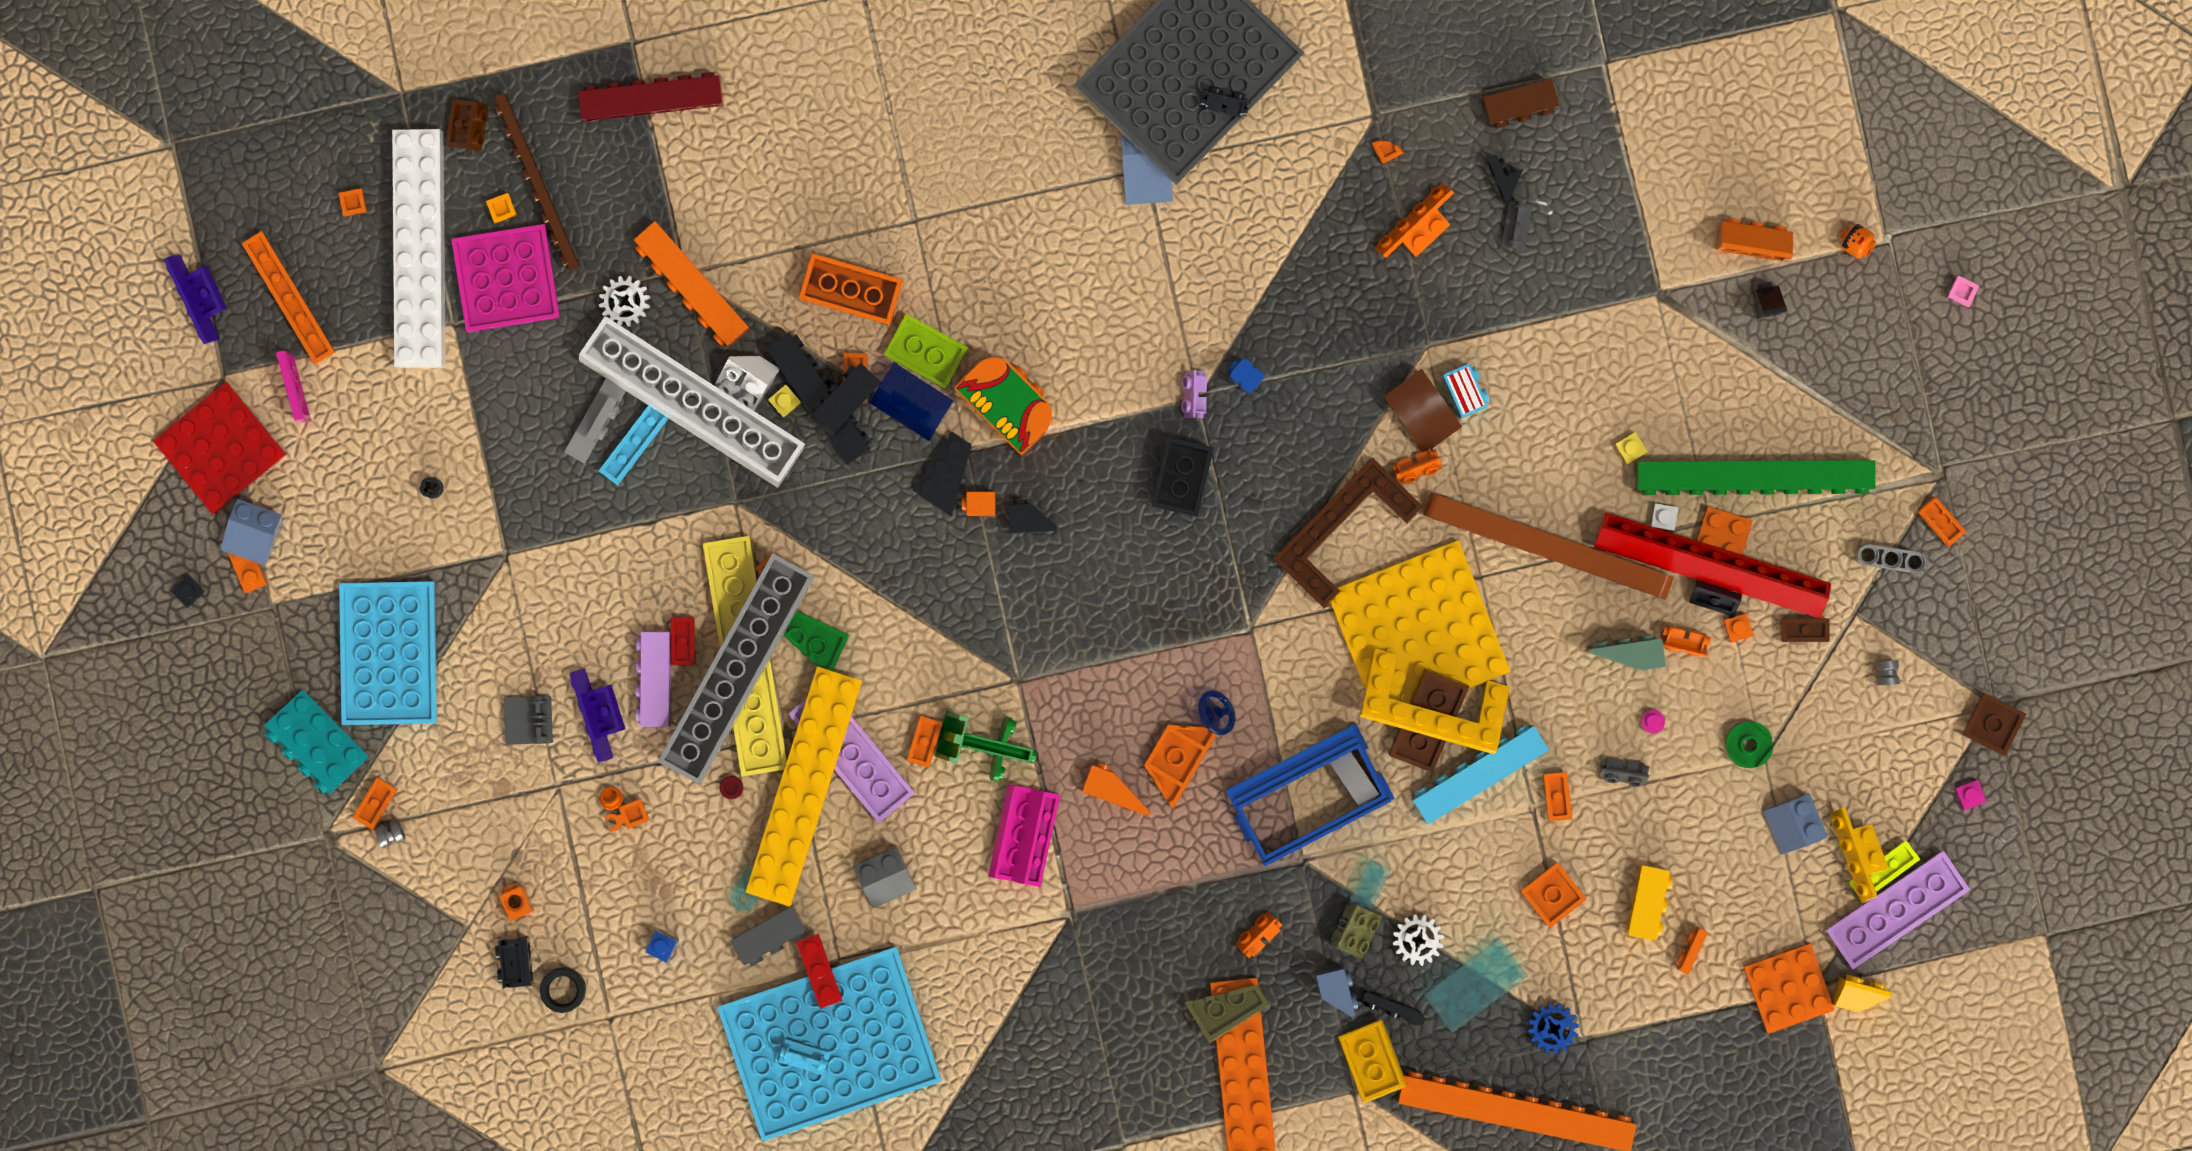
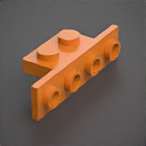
(1418, 227)

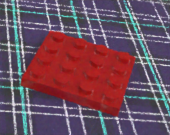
(220, 447)

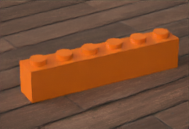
(692, 284)

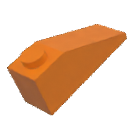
(1109, 787)

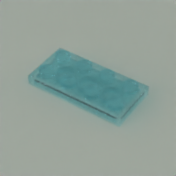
(1475, 985)

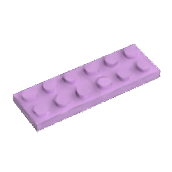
(867, 771)
(1897, 909)

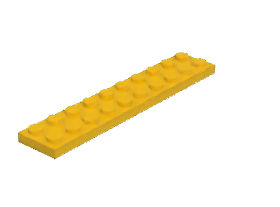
(804, 786)

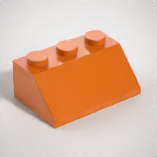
(1755, 240)

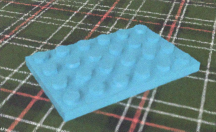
(388, 653)

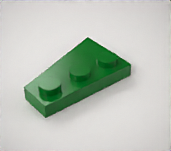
(816, 640)

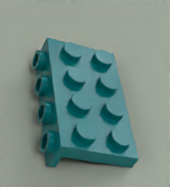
(315, 743)

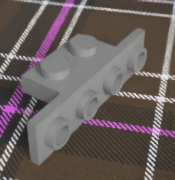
(595, 421)

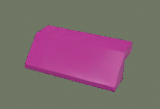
(1024, 835)

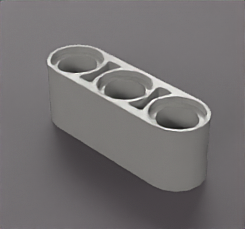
(1901, 562)

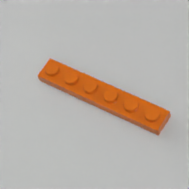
(288, 298)

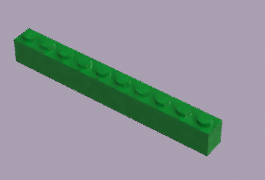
(1755, 475)

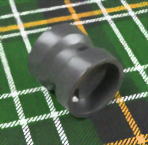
(1887, 672)
(390, 833)

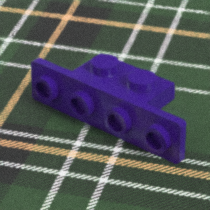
(199, 296)
(599, 713)

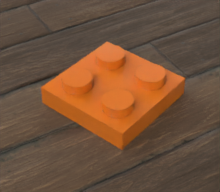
(1724, 530)
(1553, 894)

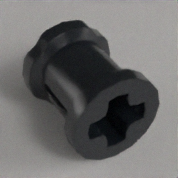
(438, 490)

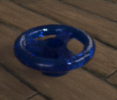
(1211, 714)

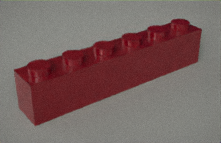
(650, 98)

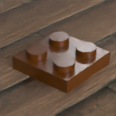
(1994, 724)

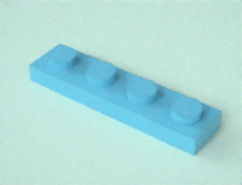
(633, 445)

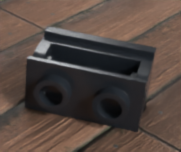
(514, 962)

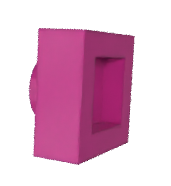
(1970, 794)

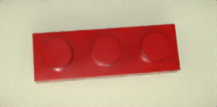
(819, 971)

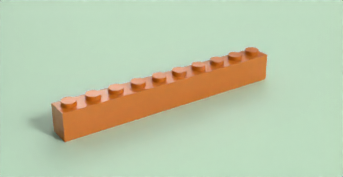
(1516, 1112)

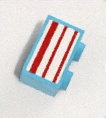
(1465, 390)

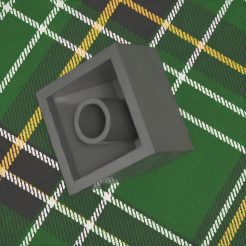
(884, 877)

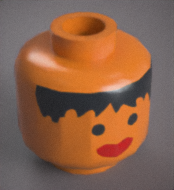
(1857, 241)

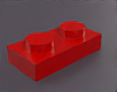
(683, 641)

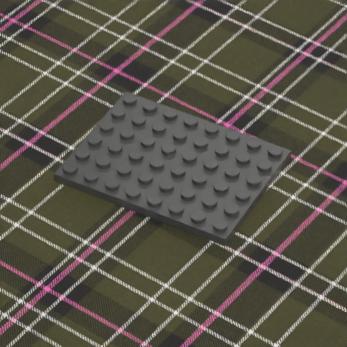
(1158, 69)

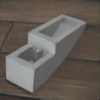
(1354, 779)

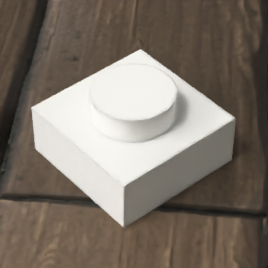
(1664, 517)

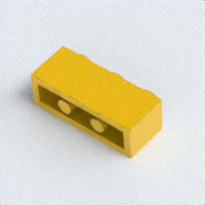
(1649, 902)

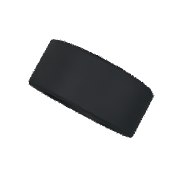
(557, 1007)

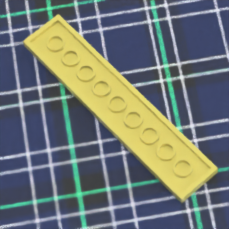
(759, 724)

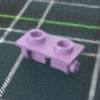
(1192, 404)

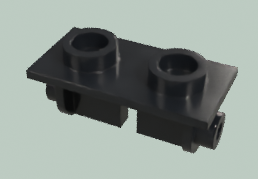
(1234, 103)

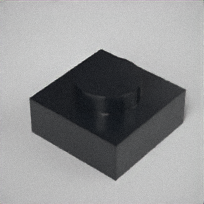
(188, 591)

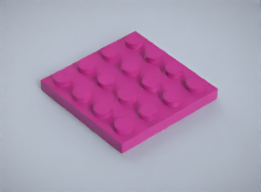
(505, 278)

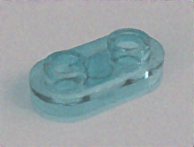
(741, 889)

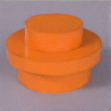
(611, 798)

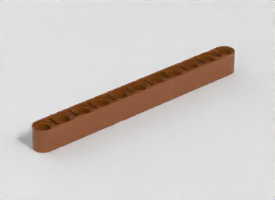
(1548, 546)

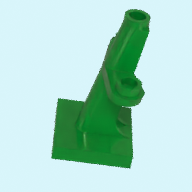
(954, 737)

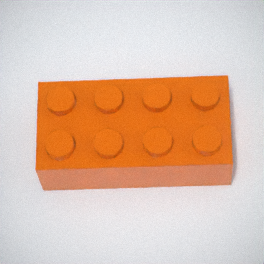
(851, 289)

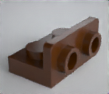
(466, 125)

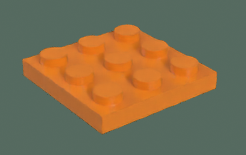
(1788, 988)

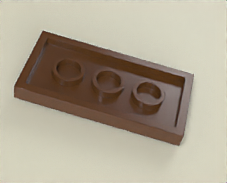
(1436, 694)

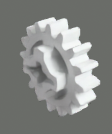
(631, 292)
(1428, 942)

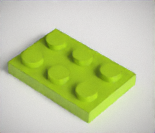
(925, 351)

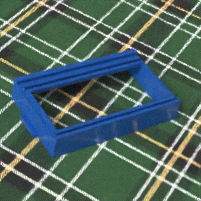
(1293, 769)

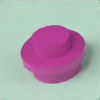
(1653, 721)

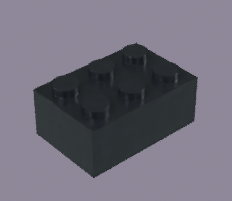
(1182, 477)

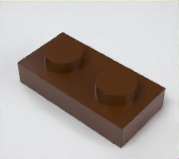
(1805, 630)

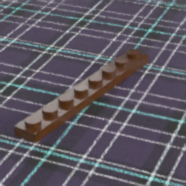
(532, 174)

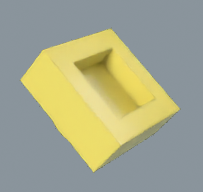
(784, 401)
(1631, 448)

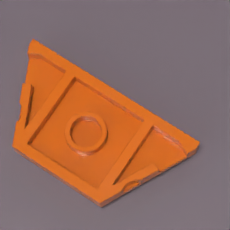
(1177, 758)

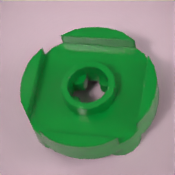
(1762, 741)

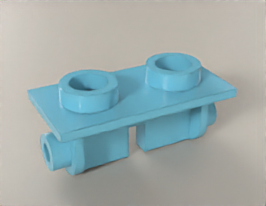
(804, 1057)

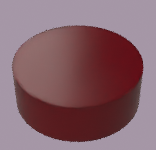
(731, 787)

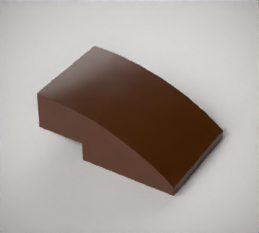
(1422, 411)

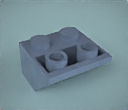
(1334, 989)

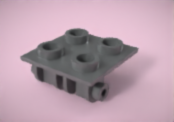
(528, 720)

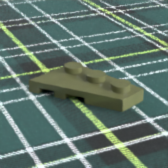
(1226, 1011)

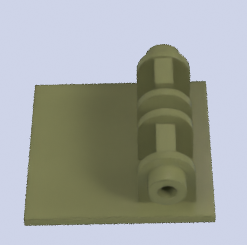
(1357, 932)

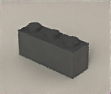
(769, 936)

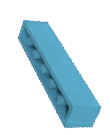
(1480, 774)

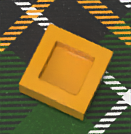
(501, 208)

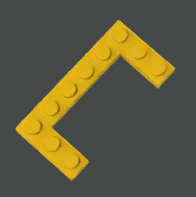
(1380, 708)

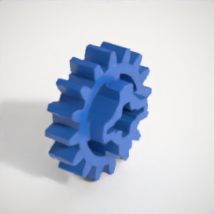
(1543, 1033)

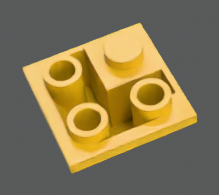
(1856, 995)

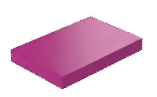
(293, 386)

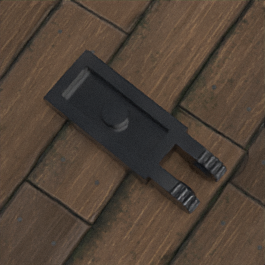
(1393, 1008)

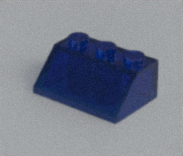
(911, 401)

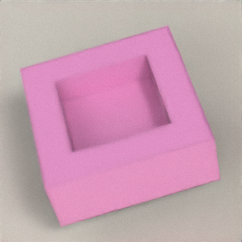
(1963, 291)

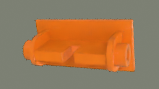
(1427, 464)
(1694, 645)
(1250, 942)

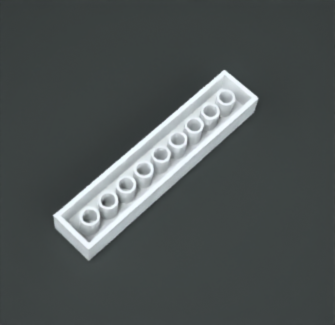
(419, 248)
(691, 402)

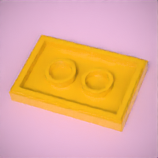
(1372, 1061)

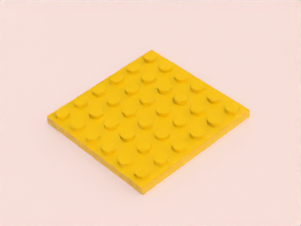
(1426, 616)

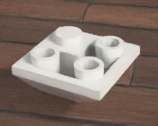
(747, 379)

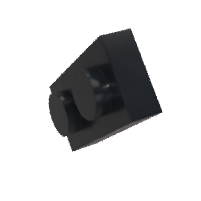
(1715, 598)

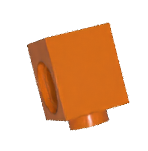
(979, 503)
(513, 912)

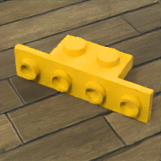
(1861, 853)

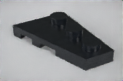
(944, 474)

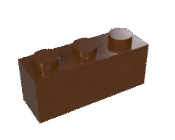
(1520, 103)

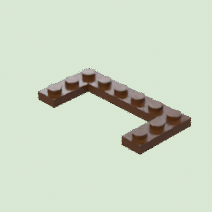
(1295, 554)

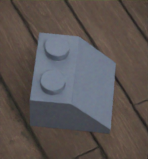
(251, 532)
(1795, 823)

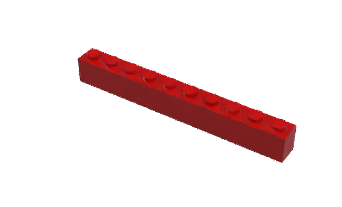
(1712, 565)

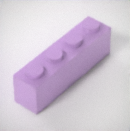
(655, 679)

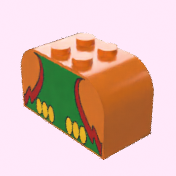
(1007, 402)

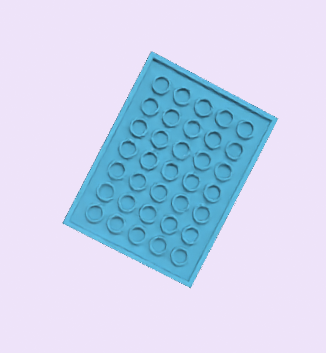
(871, 1037)

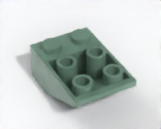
(1640, 654)

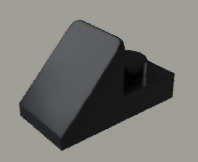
(1505, 184)

